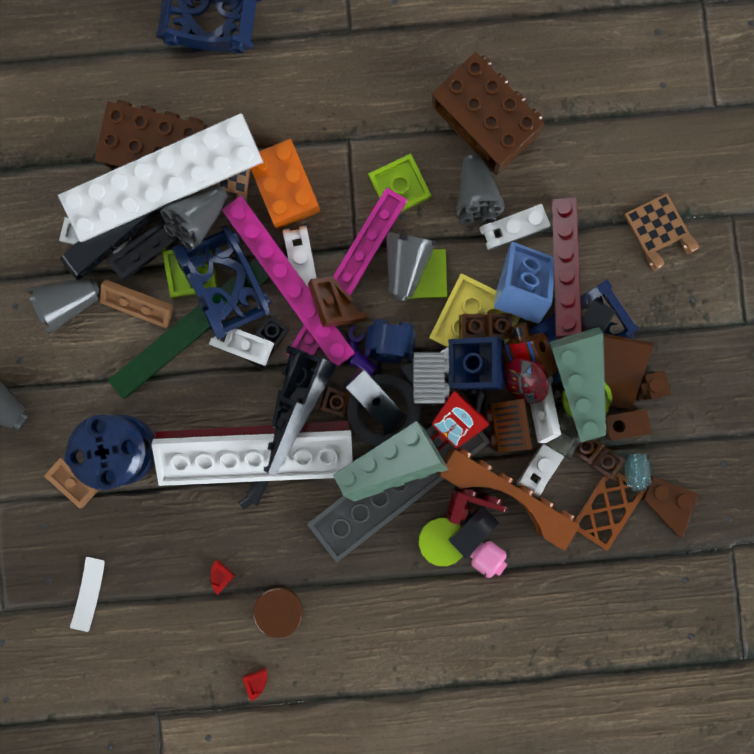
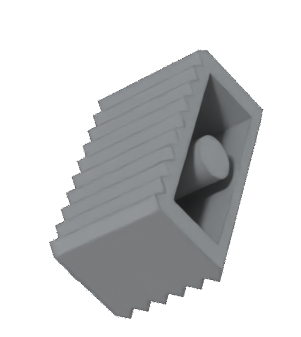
(429, 378)

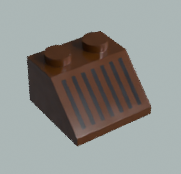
(508, 426)

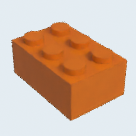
(284, 185)

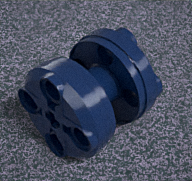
(111, 451)

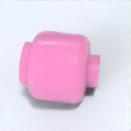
(489, 559)

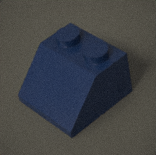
(476, 363)

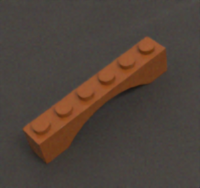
(549, 524)

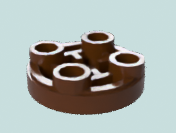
(278, 612)

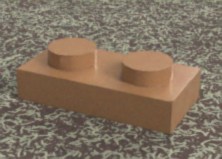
(68, 484)

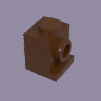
(653, 386)

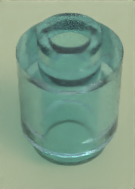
(638, 472)

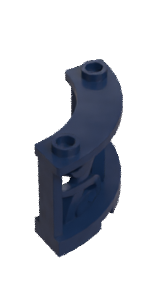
(242, 11)
(192, 260)
(547, 326)

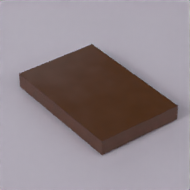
(624, 367)

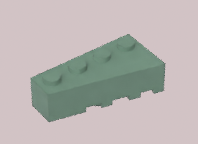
(582, 375)
(391, 464)

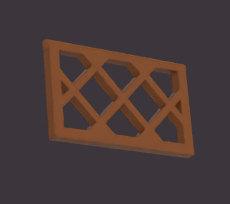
(615, 527)

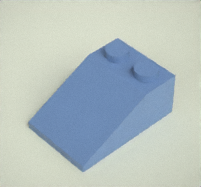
(525, 283)

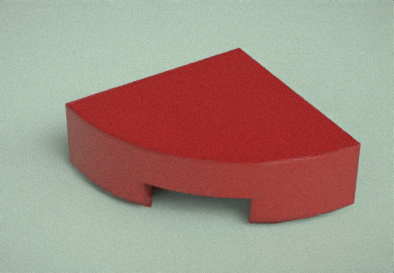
(220, 576)
(255, 683)

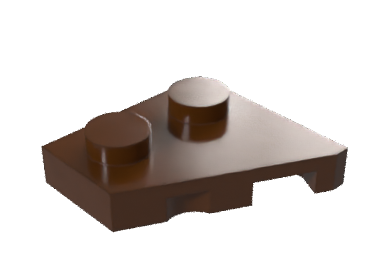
(333, 303)
(671, 504)

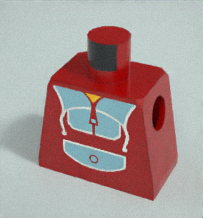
(457, 422)

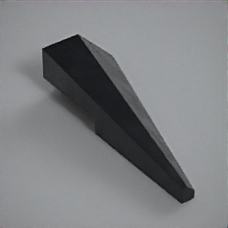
(303, 384)

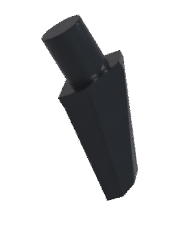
(254, 494)

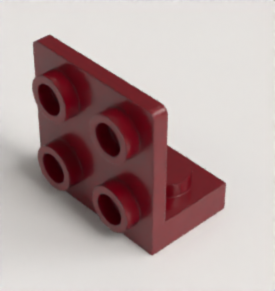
(457, 506)

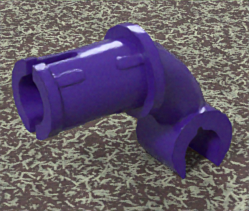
(359, 360)

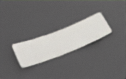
(88, 594)

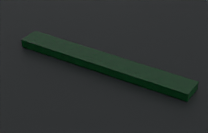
(174, 340)

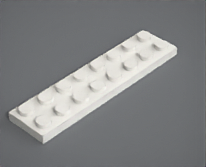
(161, 178)
(245, 456)

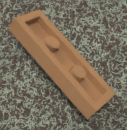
(136, 303)

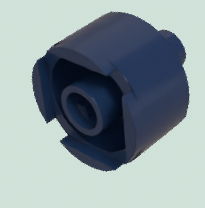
(390, 342)

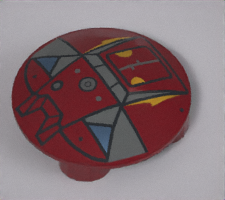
(526, 380)

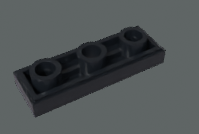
(374, 399)

